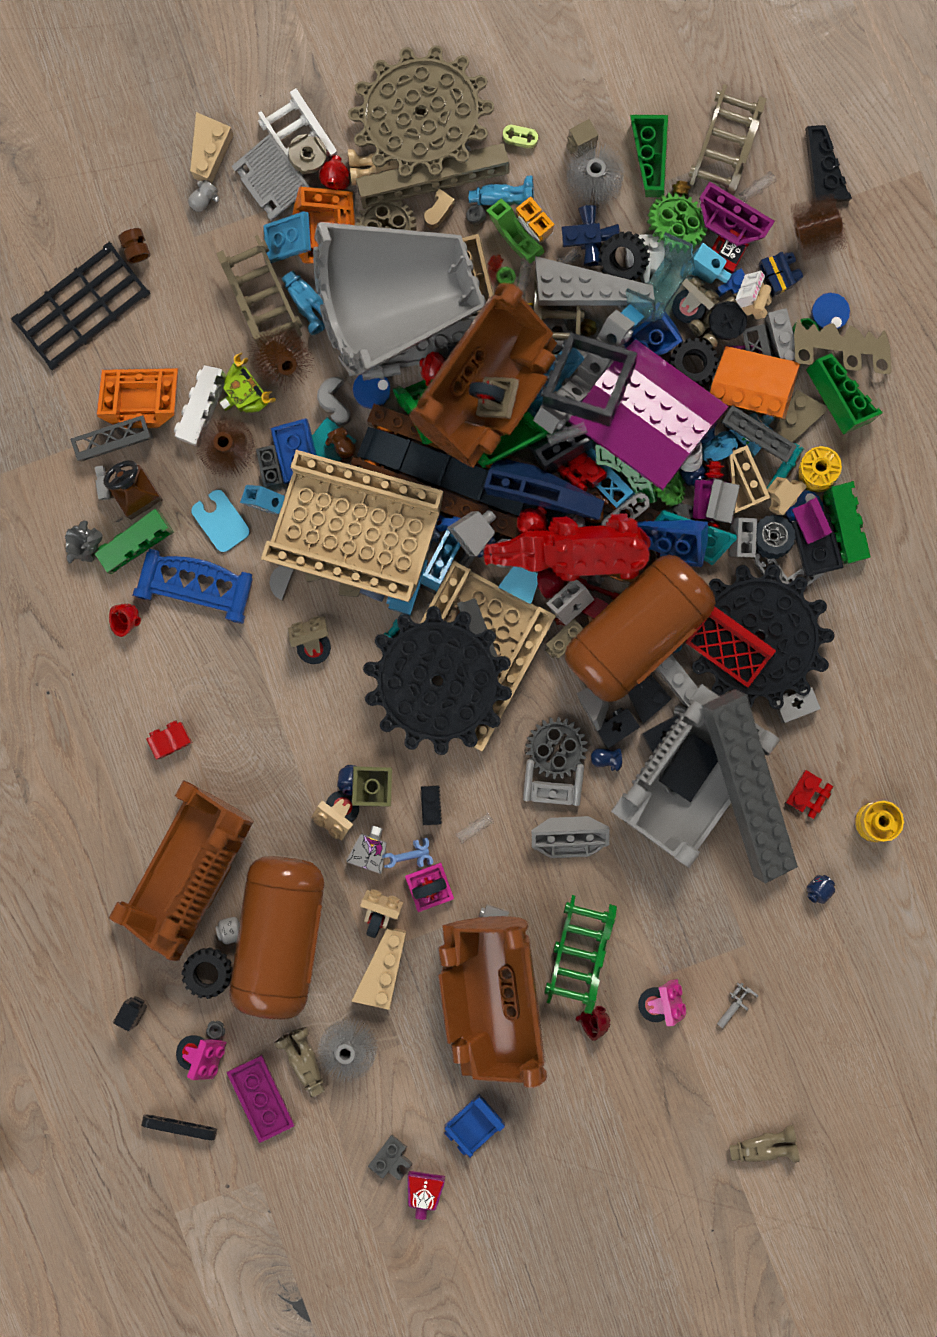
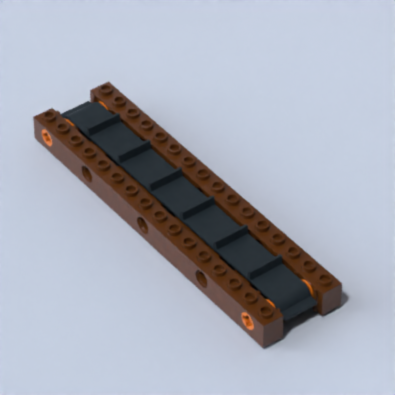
(400, 449)

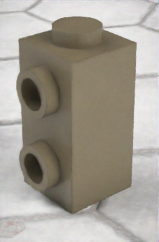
(557, 645)

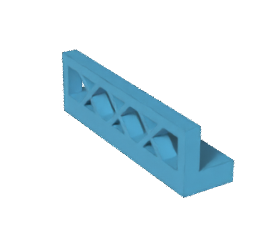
(615, 479)

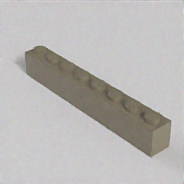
(391, 186)

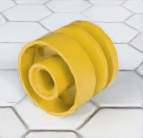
(821, 458)
(890, 821)

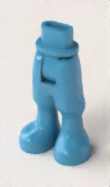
(511, 195)
(305, 299)

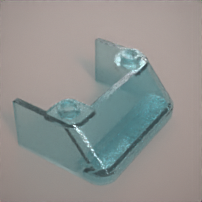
(666, 279)

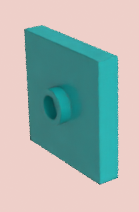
(320, 436)

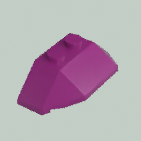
(725, 212)

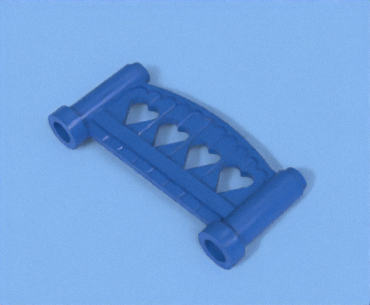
(232, 601)

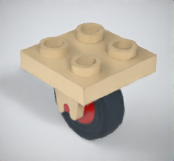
(336, 814)
(381, 906)

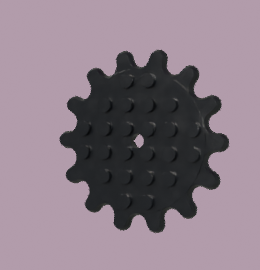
(787, 626)
(433, 710)

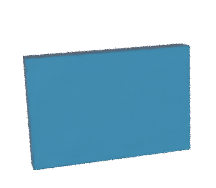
(287, 237)

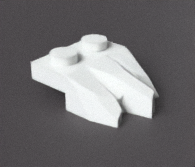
(657, 255)

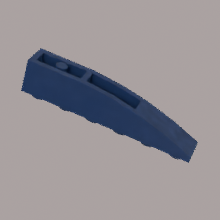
(539, 488)

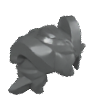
(82, 542)

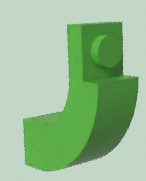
(513, 232)

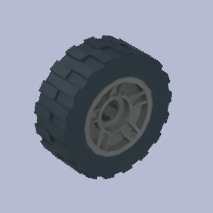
(779, 529)

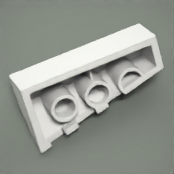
(201, 405)

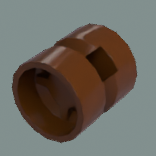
(134, 245)

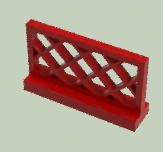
(740, 632)

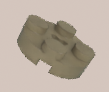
(307, 164)

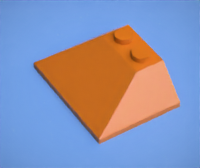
(326, 207)
(136, 393)

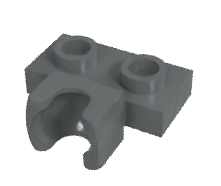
(390, 1159)

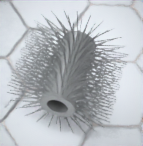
(595, 175)
(341, 1055)

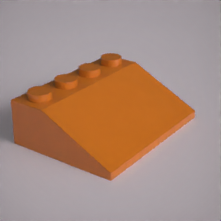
(755, 382)

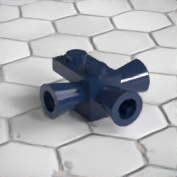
(588, 235)

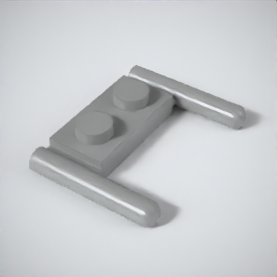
(552, 792)

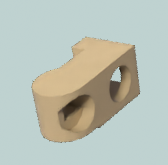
(435, 215)

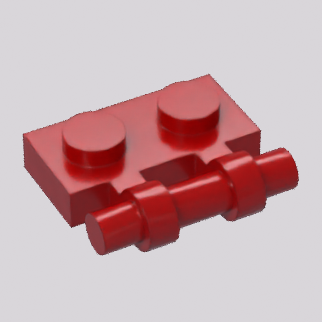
(586, 468)
(803, 792)

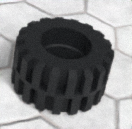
(630, 242)
(703, 351)
(192, 980)

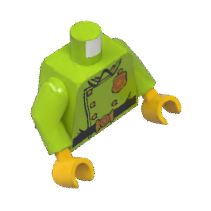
(243, 389)

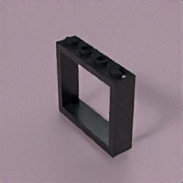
(582, 409)

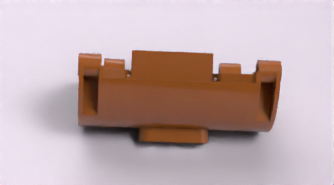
(502, 343)
(184, 872)
(479, 1002)

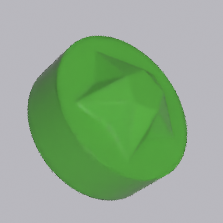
(505, 275)

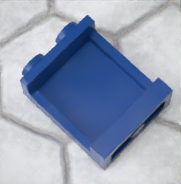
(473, 1125)

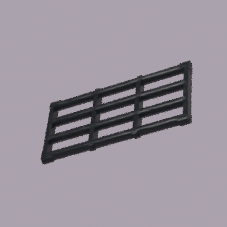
(71, 324)

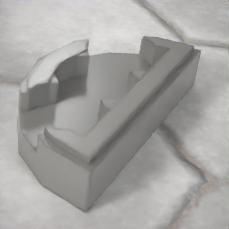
(280, 580)

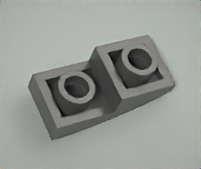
(269, 465)

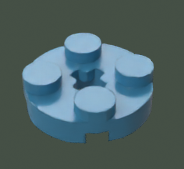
(719, 446)

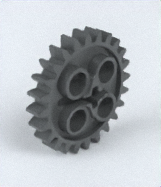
(571, 758)

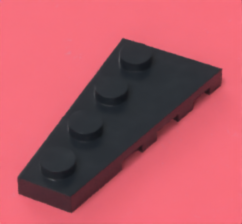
(824, 166)
(648, 698)

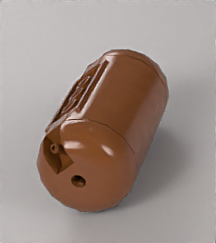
(640, 628)
(277, 937)

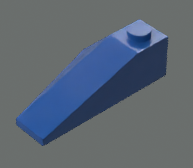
(658, 335)
(678, 538)

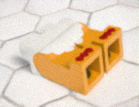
(533, 221)

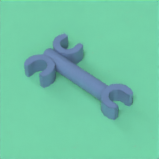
(421, 853)

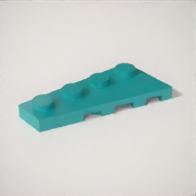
(718, 539)

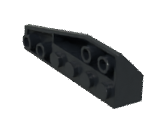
(555, 456)

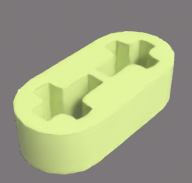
(521, 132)

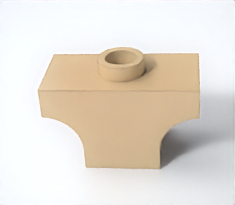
(784, 494)

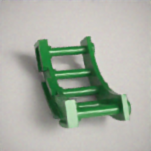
(596, 957)

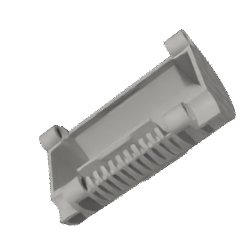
(661, 812)

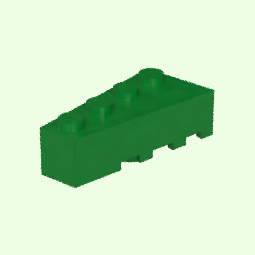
(651, 143)
(841, 394)
(847, 523)
(134, 541)

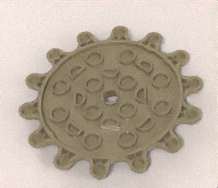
(413, 85)

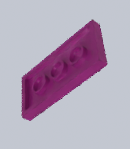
(260, 1098)

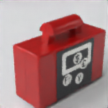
(730, 251)

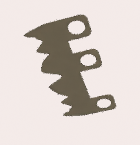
(851, 344)

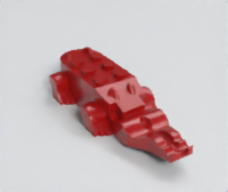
(576, 550)

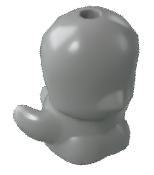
(200, 197)

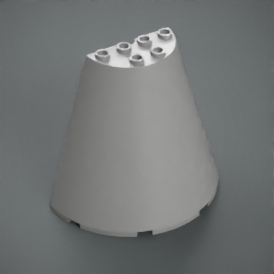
(389, 289)

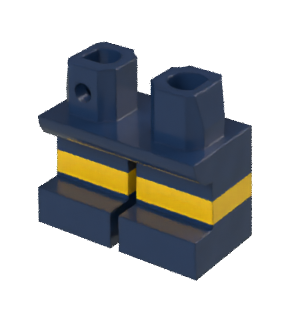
(778, 272)

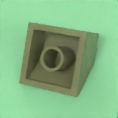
(372, 786)

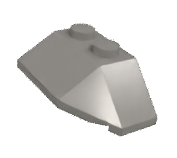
(570, 837)

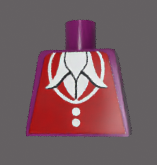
(424, 1192)

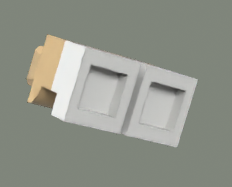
(754, 295)

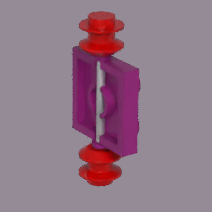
(703, 492)

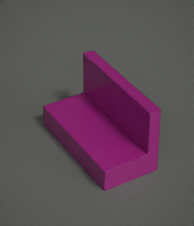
(812, 521)

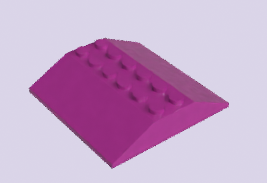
(657, 419)

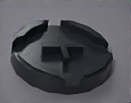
(727, 320)

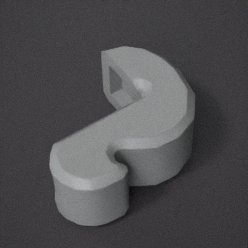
(330, 403)

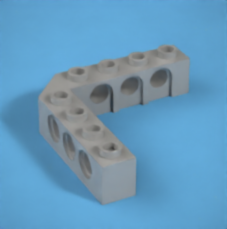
(589, 371)

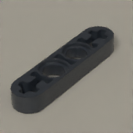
(179, 1127)

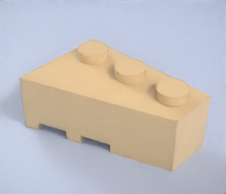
(209, 147)
(745, 473)

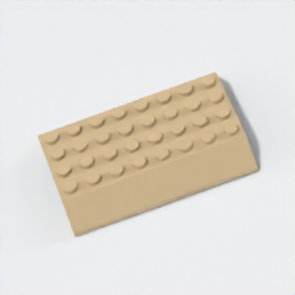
(354, 526)
(516, 623)

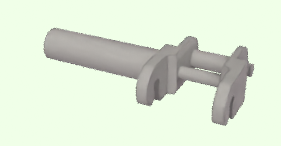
(735, 1005)

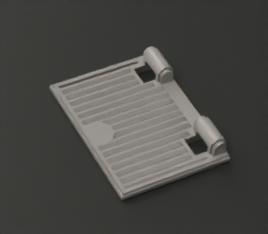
(270, 176)

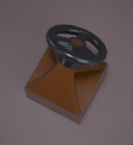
(132, 488)

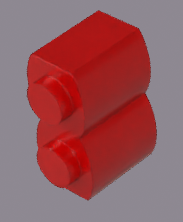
(169, 740)

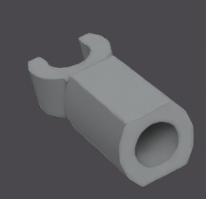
(102, 491)

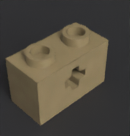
(582, 134)

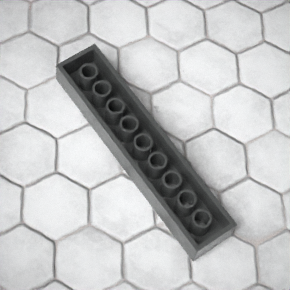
(749, 785)

